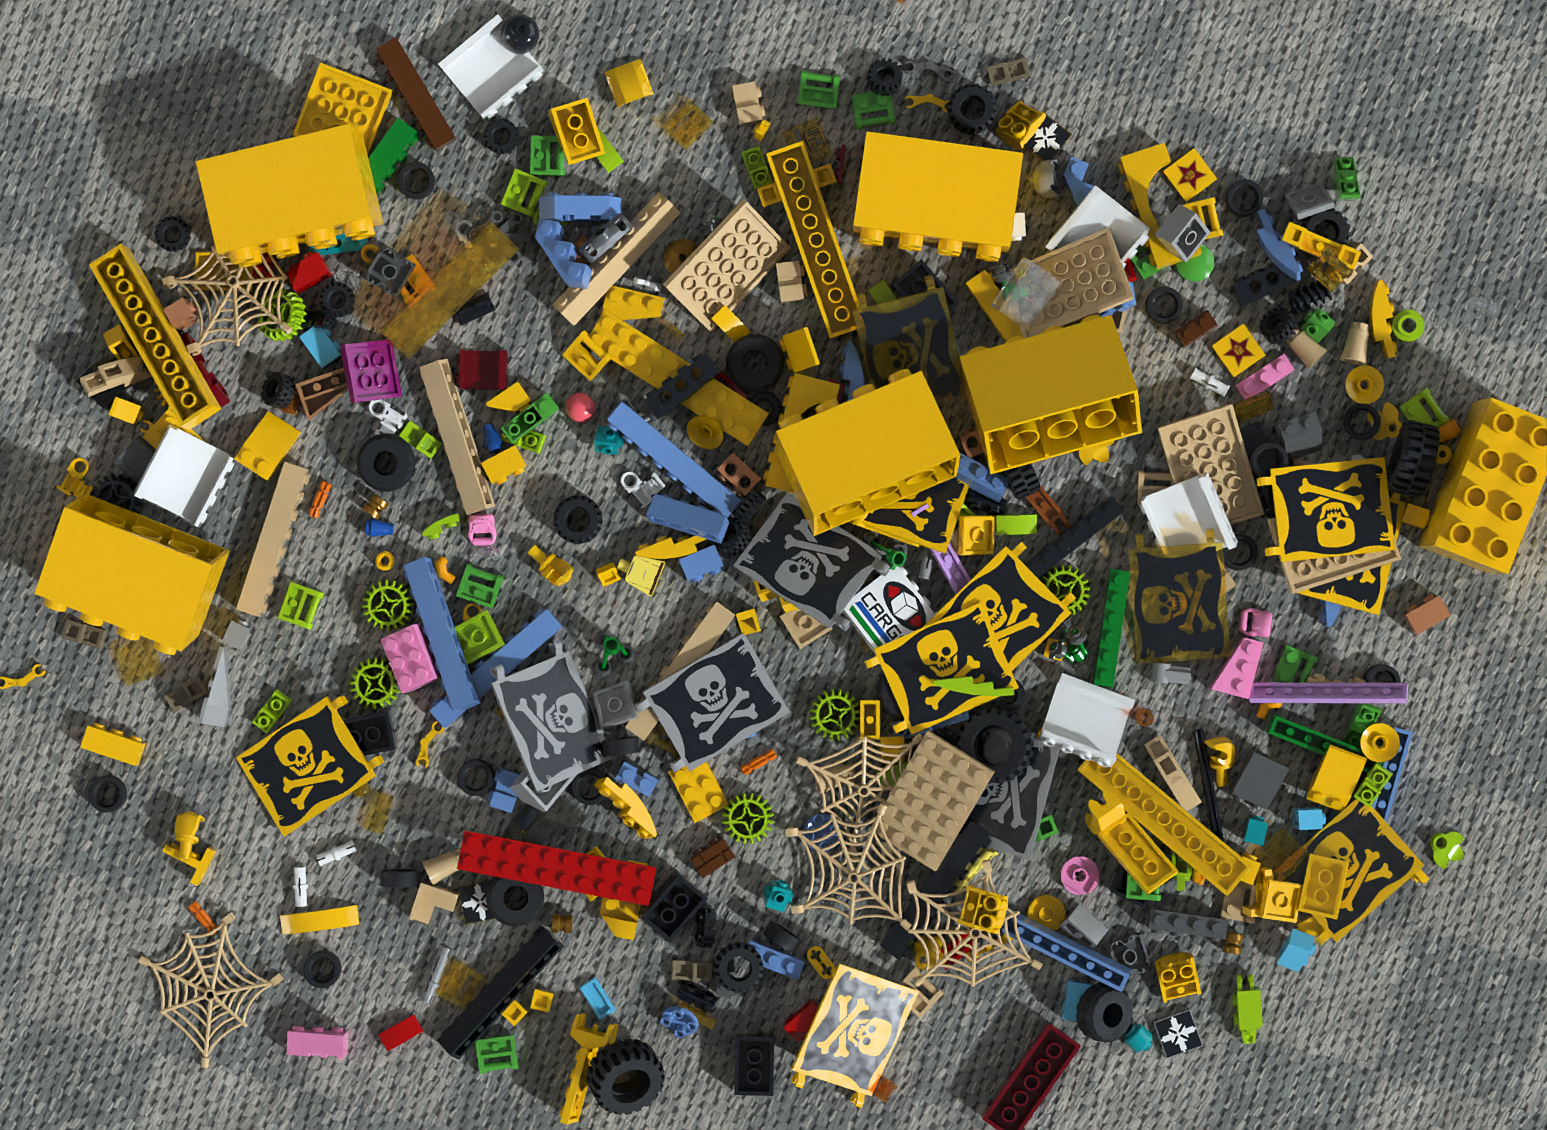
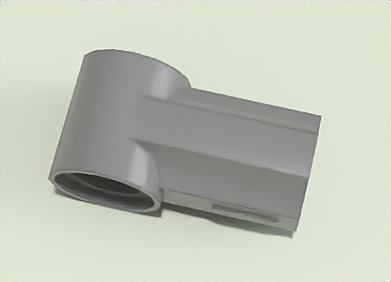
(1165, 673)

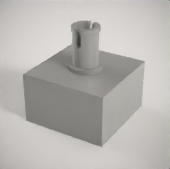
(1181, 232)

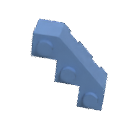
(1073, 179)
(579, 207)
(562, 254)

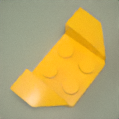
(621, 915)

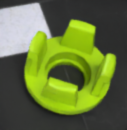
(1397, 325)

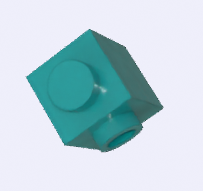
(1255, 830)

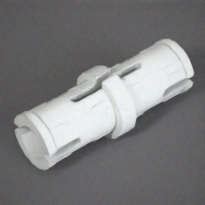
(1209, 382)
(336, 853)
(300, 883)

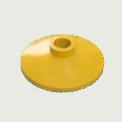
(1374, 382)
(705, 432)
(1390, 742)

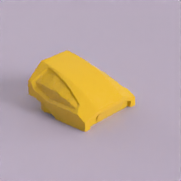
(628, 82)
(1019, 125)
(983, 910)
(1177, 975)

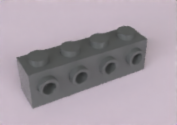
(1187, 923)

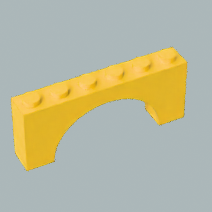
(1138, 172)
(803, 394)

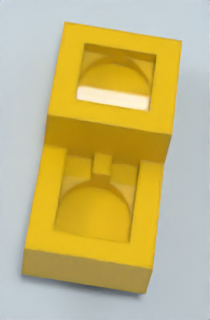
(730, 323)

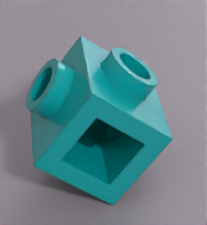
(607, 440)
(777, 895)

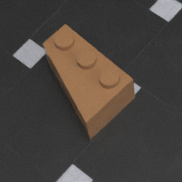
(321, 391)

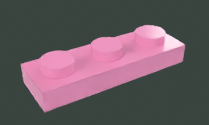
(1265, 377)

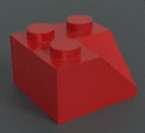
(308, 272)
(800, 1021)

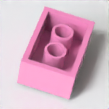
(411, 658)

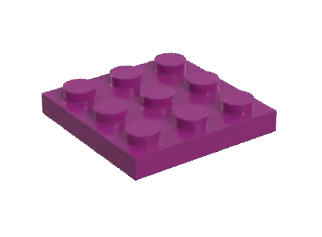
(371, 371)

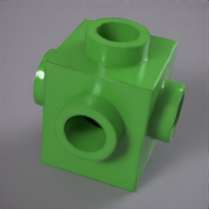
(1317, 324)

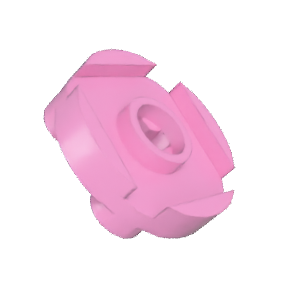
(1090, 872)

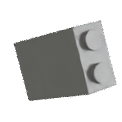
(1300, 435)
(1258, 780)

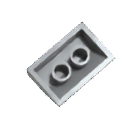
(542, 799)

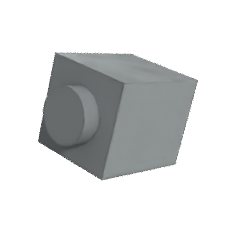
(237, 633)

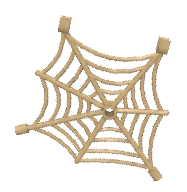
(195, 348)
(804, 762)
(799, 908)
(155, 966)
(928, 973)

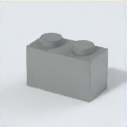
(1083, 927)

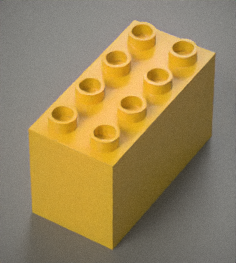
(290, 195)
(937, 195)
(1051, 393)
(866, 451)
(1489, 487)
(131, 573)

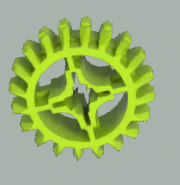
(290, 312)
(1076, 579)
(384, 596)
(365, 696)
(842, 730)
(764, 815)

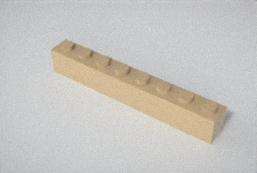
(615, 262)
(456, 436)
(272, 539)
(695, 647)

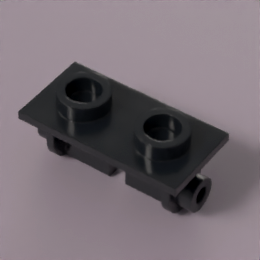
(475, 309)
(319, 318)
(978, 502)
(704, 919)
(689, 991)

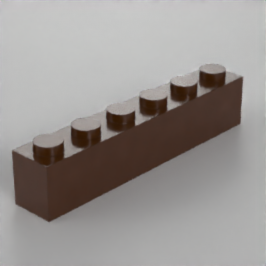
(416, 94)

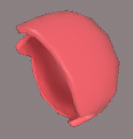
(580, 407)

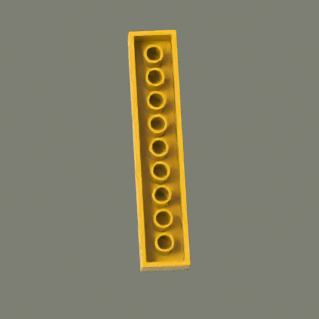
(814, 237)
(155, 337)

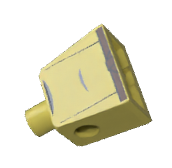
(642, 573)

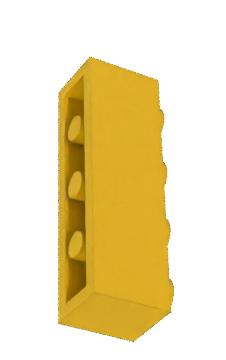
(985, 292)

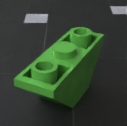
(1345, 180)
(1362, 718)

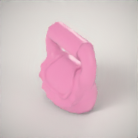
(481, 524)
(1260, 625)

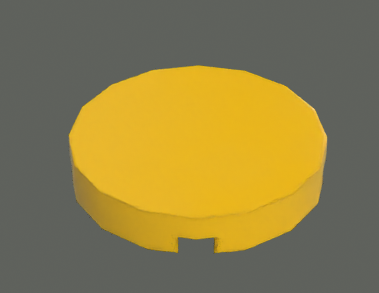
(1044, 908)

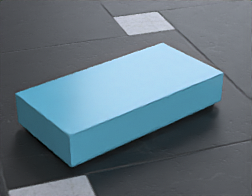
(597, 998)

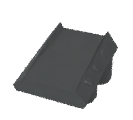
(388, 270)
(135, 458)
(1129, 952)

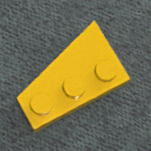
(632, 304)

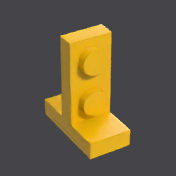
(200, 864)
(1263, 874)

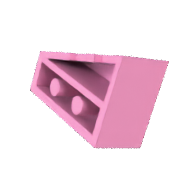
(1239, 670)
(317, 1042)

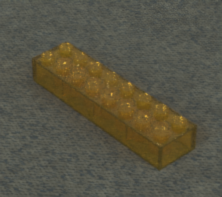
(449, 289)

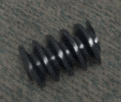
(1307, 296)

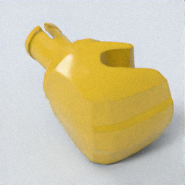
(552, 568)
(1225, 761)
(185, 829)

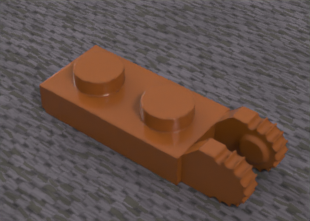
(1048, 509)

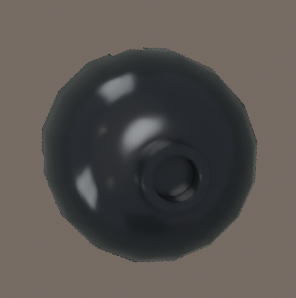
(520, 34)

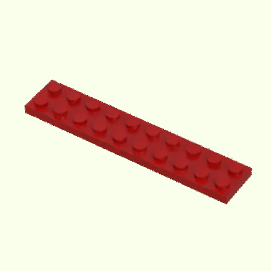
(556, 868)

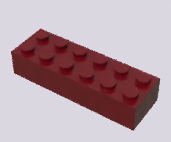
(1031, 1079)

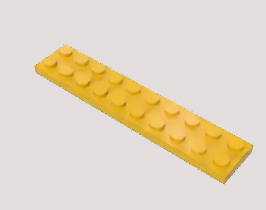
(656, 363)
(1169, 823)

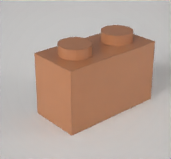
(1426, 614)

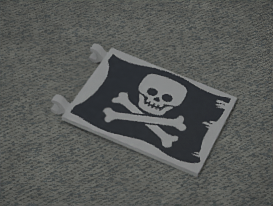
(808, 570)
(715, 702)
(550, 718)
(1015, 807)

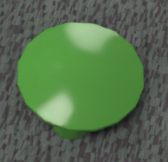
(1197, 267)

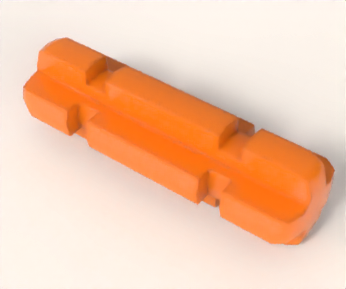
(319, 499)
(758, 761)
(202, 916)

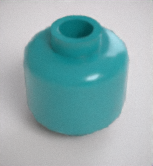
(1138, 1038)

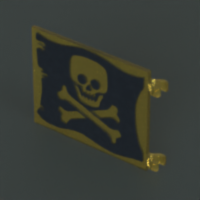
(914, 336)
(1179, 601)

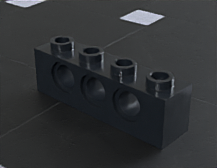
(1246, 296)
(709, 372)

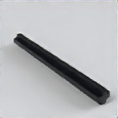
(1207, 781)

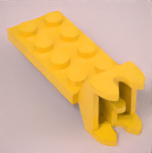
(1129, 843)
(590, 1041)

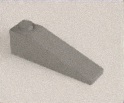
(217, 704)

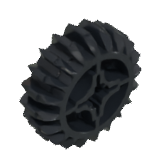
(115, 491)

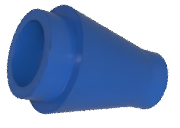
(492, 439)
(378, 528)

